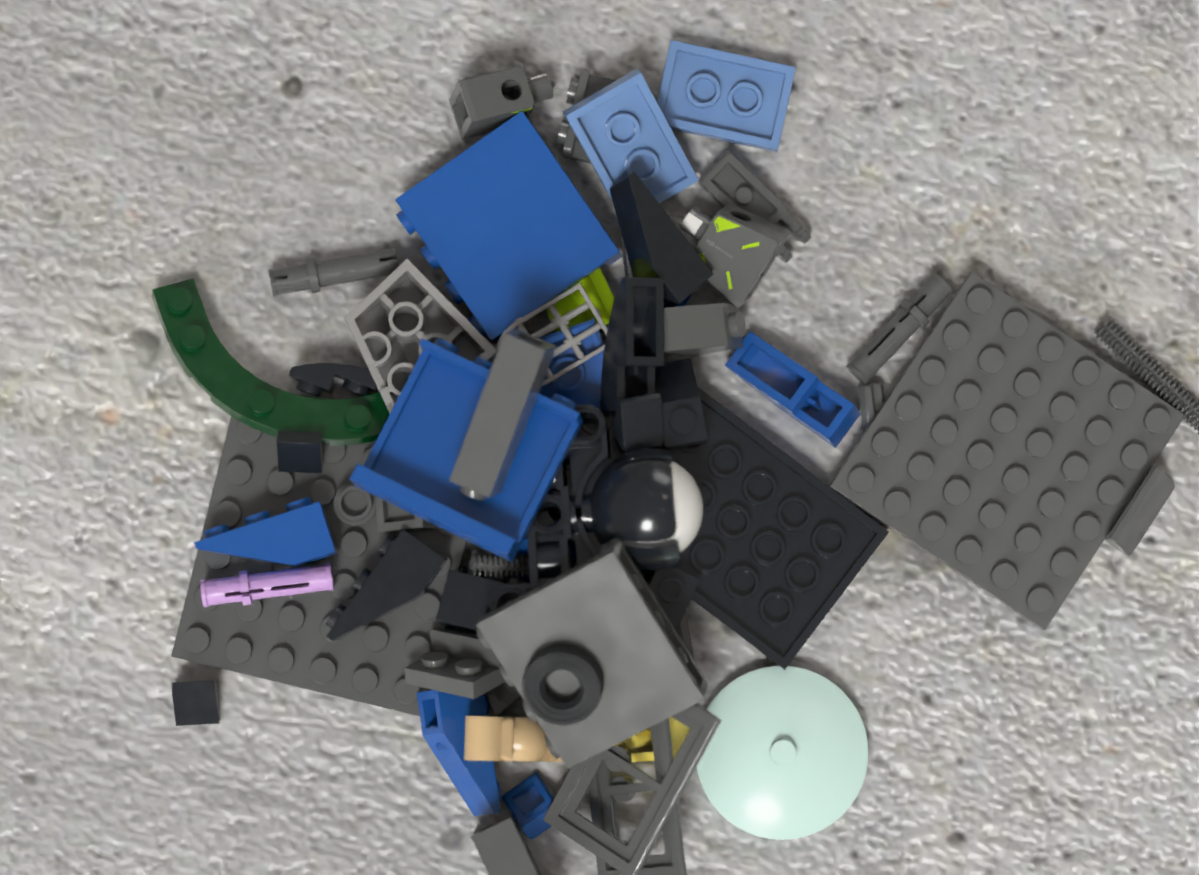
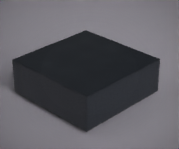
(299, 452)

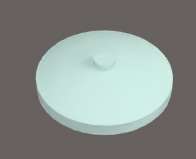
(783, 753)

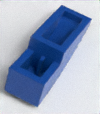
(793, 389)

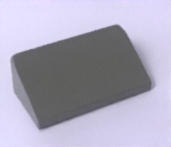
(1140, 511)

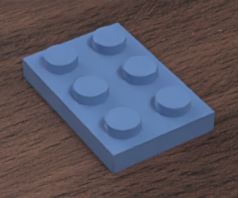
(725, 95)
(627, 134)

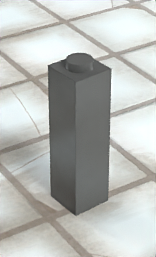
(502, 414)

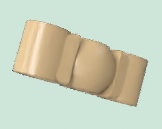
(505, 740)

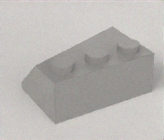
(395, 320)

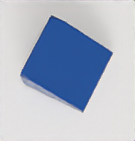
(529, 805)

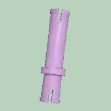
(266, 585)

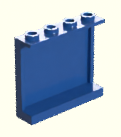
(506, 227)
(424, 438)

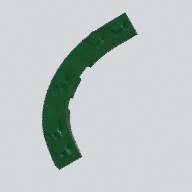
(245, 395)

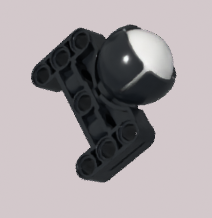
(635, 497)

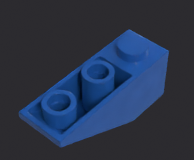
(285, 539)
(444, 731)

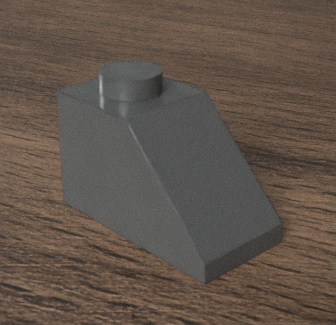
(703, 329)

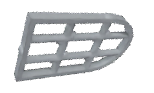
(562, 322)

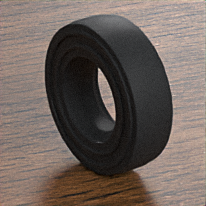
(557, 710)

